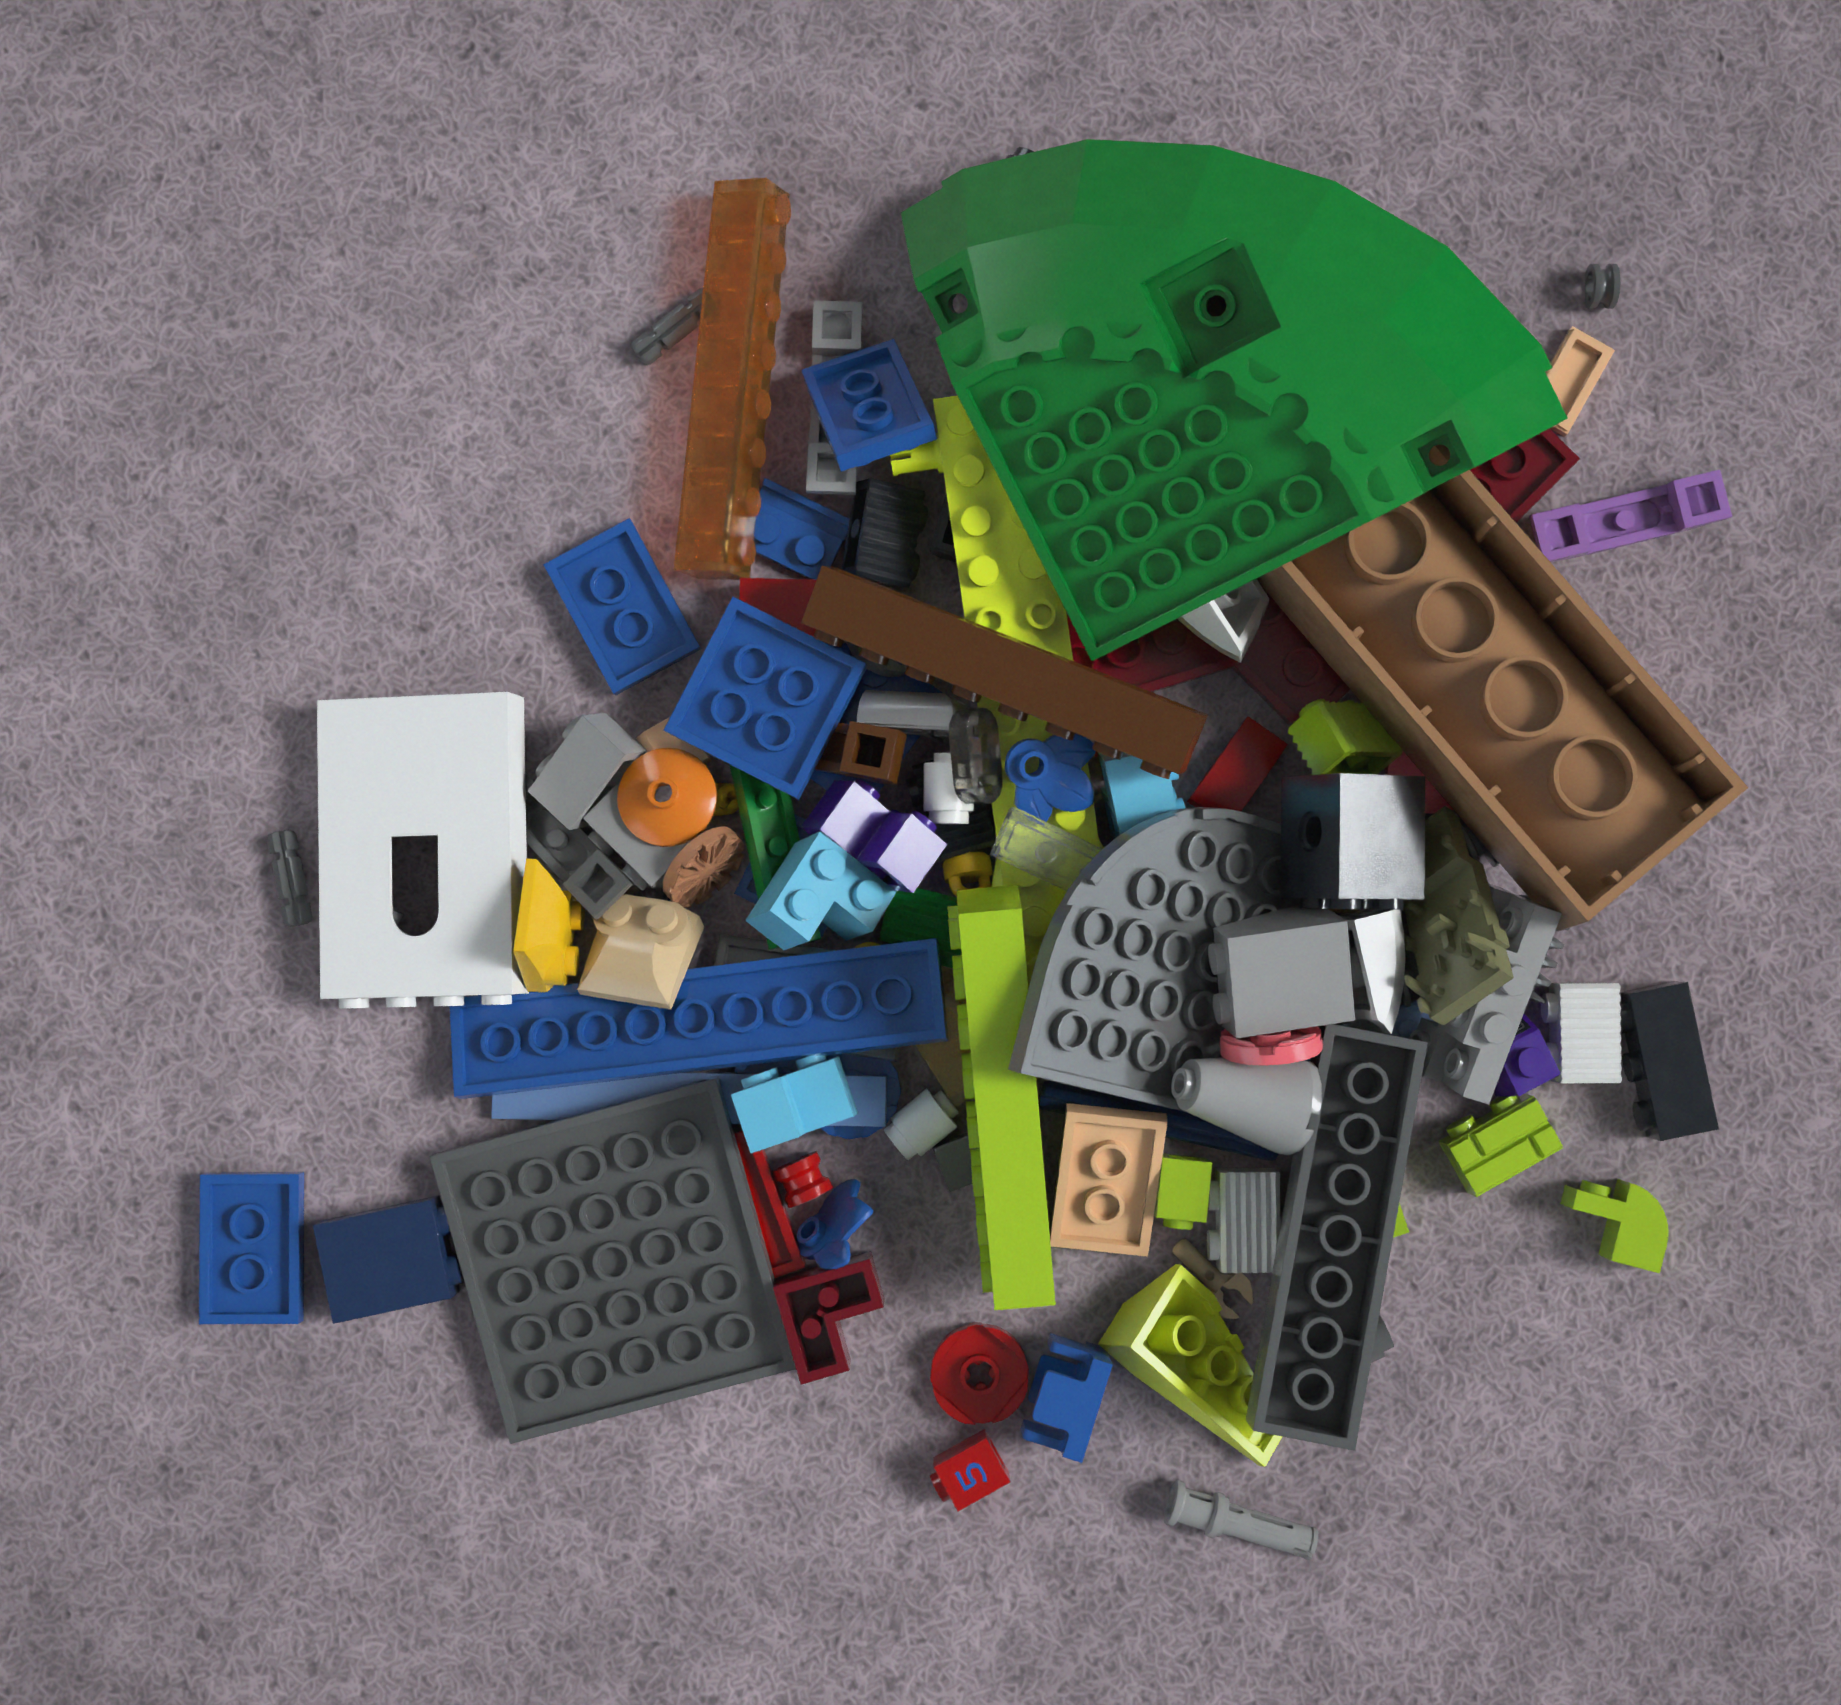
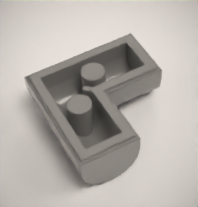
(910, 712)

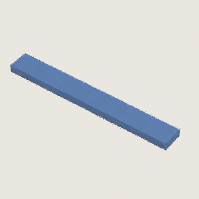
(563, 1102)

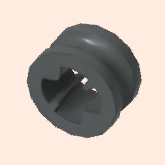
(1602, 286)

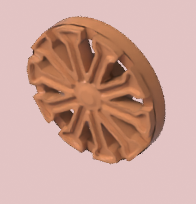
(703, 866)

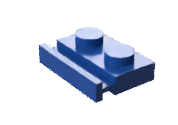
(797, 531)

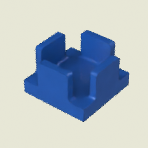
(1067, 1396)

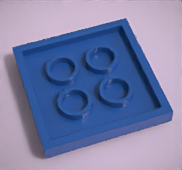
(765, 697)

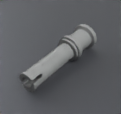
(1219, 1516)

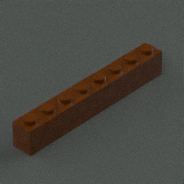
(1004, 670)

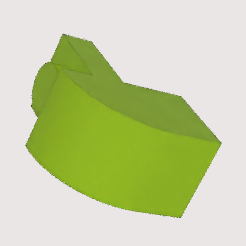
(1634, 1226)

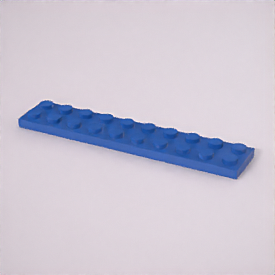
(718, 1021)

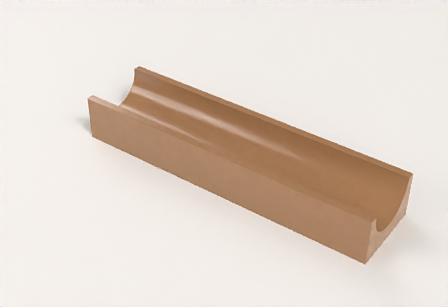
(1507, 693)

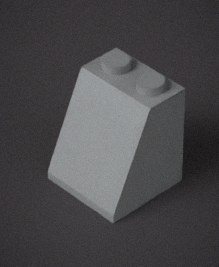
(1282, 972)

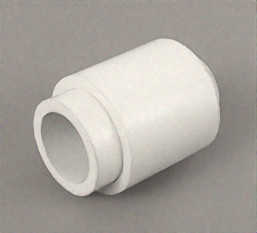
(940, 794)
(922, 1123)

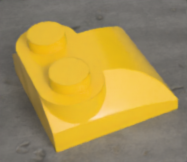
(546, 930)

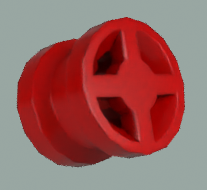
(802, 1179)

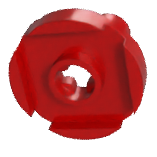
(980, 1402)

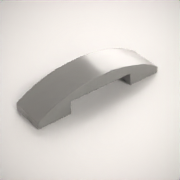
(834, 334)

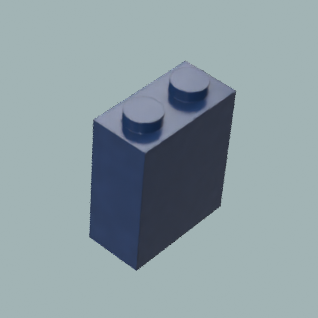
(387, 1259)

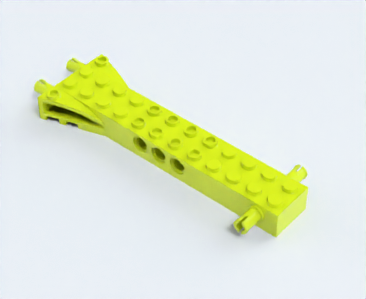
(1010, 593)

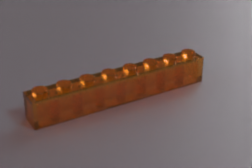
(732, 379)

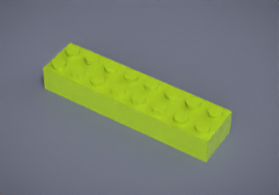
(1005, 1112)

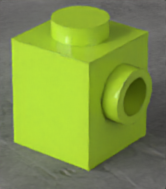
(1183, 1190)

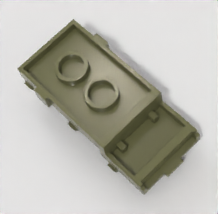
(1454, 927)

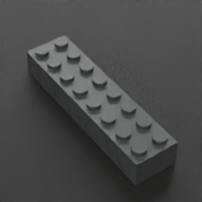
(1336, 1240)

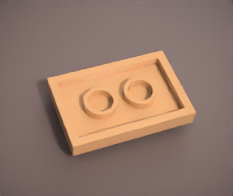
(1107, 1179)

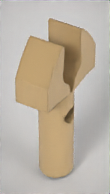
(1212, 1276)

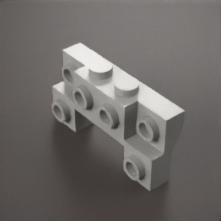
(1475, 1045)

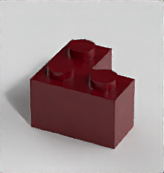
(812, 1308)

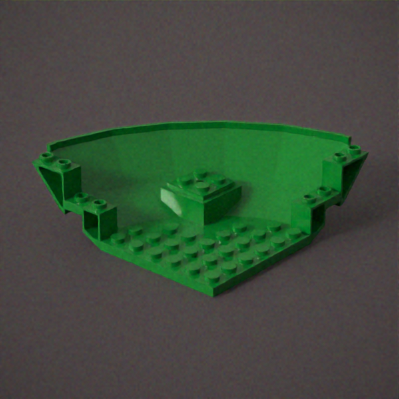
(1192, 447)

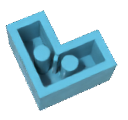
(1133, 793)
(818, 885)
(788, 1106)

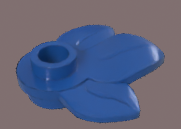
(1058, 778)
(827, 1232)

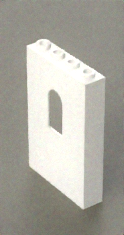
(421, 771)

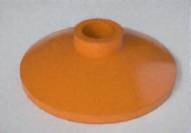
(682, 815)

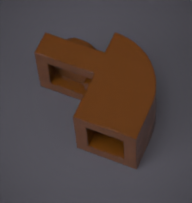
(864, 753)

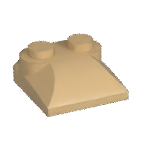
(641, 952)

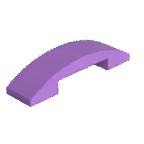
(1631, 517)

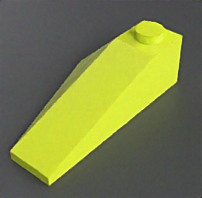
(1185, 1352)

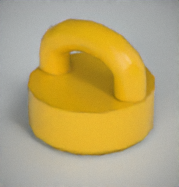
(967, 869)

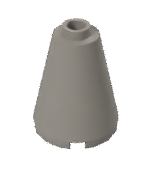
(1252, 1101)

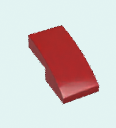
(1239, 768)

